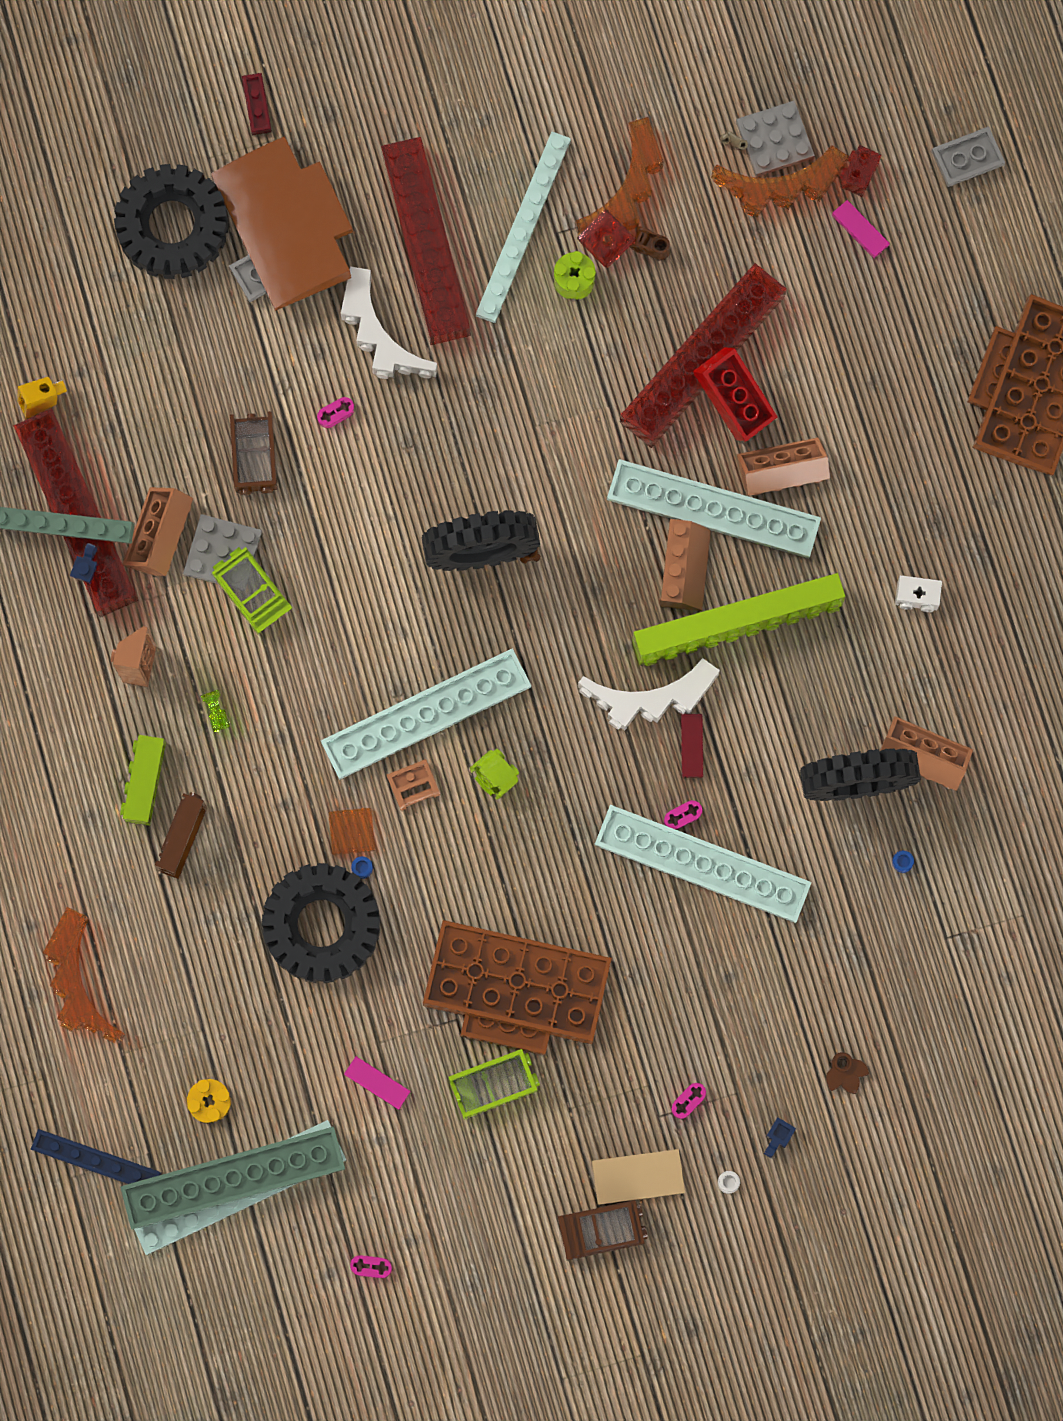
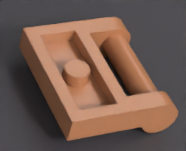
(410, 778)

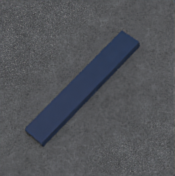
(90, 1158)

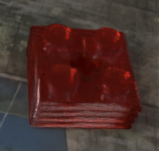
(608, 226)

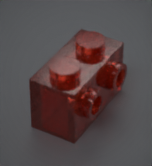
(860, 170)

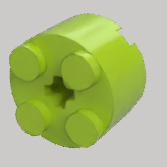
(574, 264)
(495, 773)

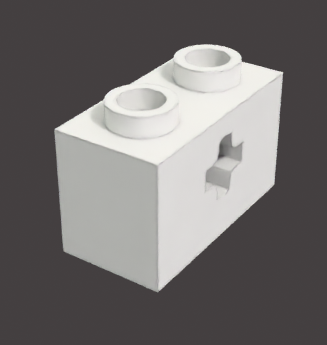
(929, 591)

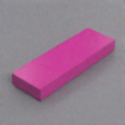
(860, 229)
(377, 1083)

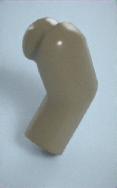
(734, 140)

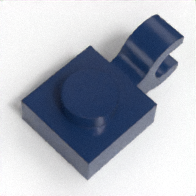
(85, 567)
(779, 1135)

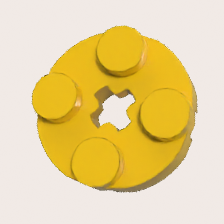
(213, 1112)

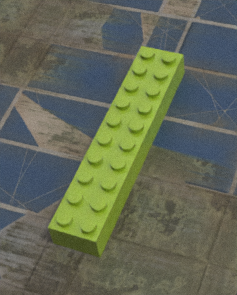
(738, 619)

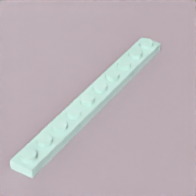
(523, 227)

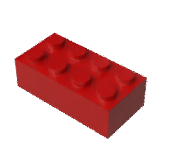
(735, 394)

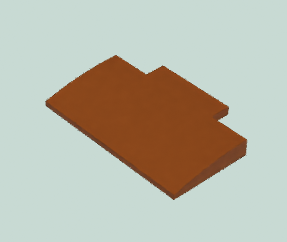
(286, 221)
(1023, 389)
(515, 987)

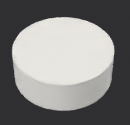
(728, 1182)

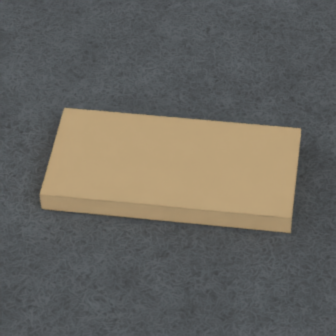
(638, 1177)

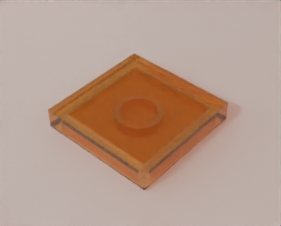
(351, 831)

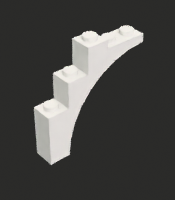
(371, 335)
(625, 705)

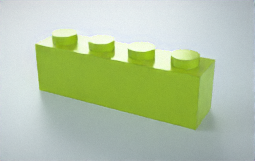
(144, 780)

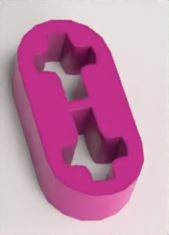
(338, 416)
(679, 811)
(685, 1097)
(370, 1261)

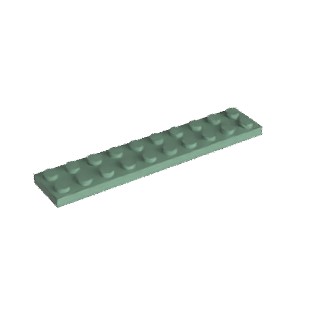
(232, 1178)

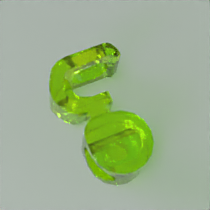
(218, 716)

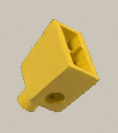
(39, 395)

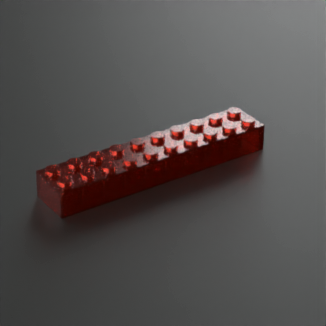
(425, 241)
(726, 326)
(69, 495)

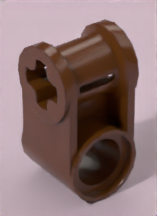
(647, 241)

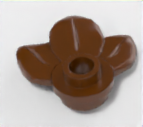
(846, 1076)

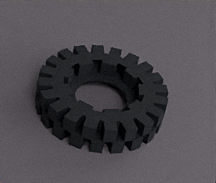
(163, 186)
(480, 540)
(860, 774)
(315, 884)

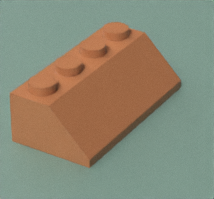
(783, 466)
(158, 531)
(685, 565)
(135, 657)
(937, 756)

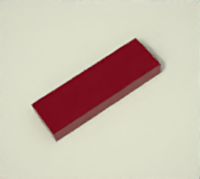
(256, 104)
(692, 745)

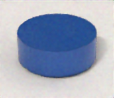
(903, 861)
(362, 867)

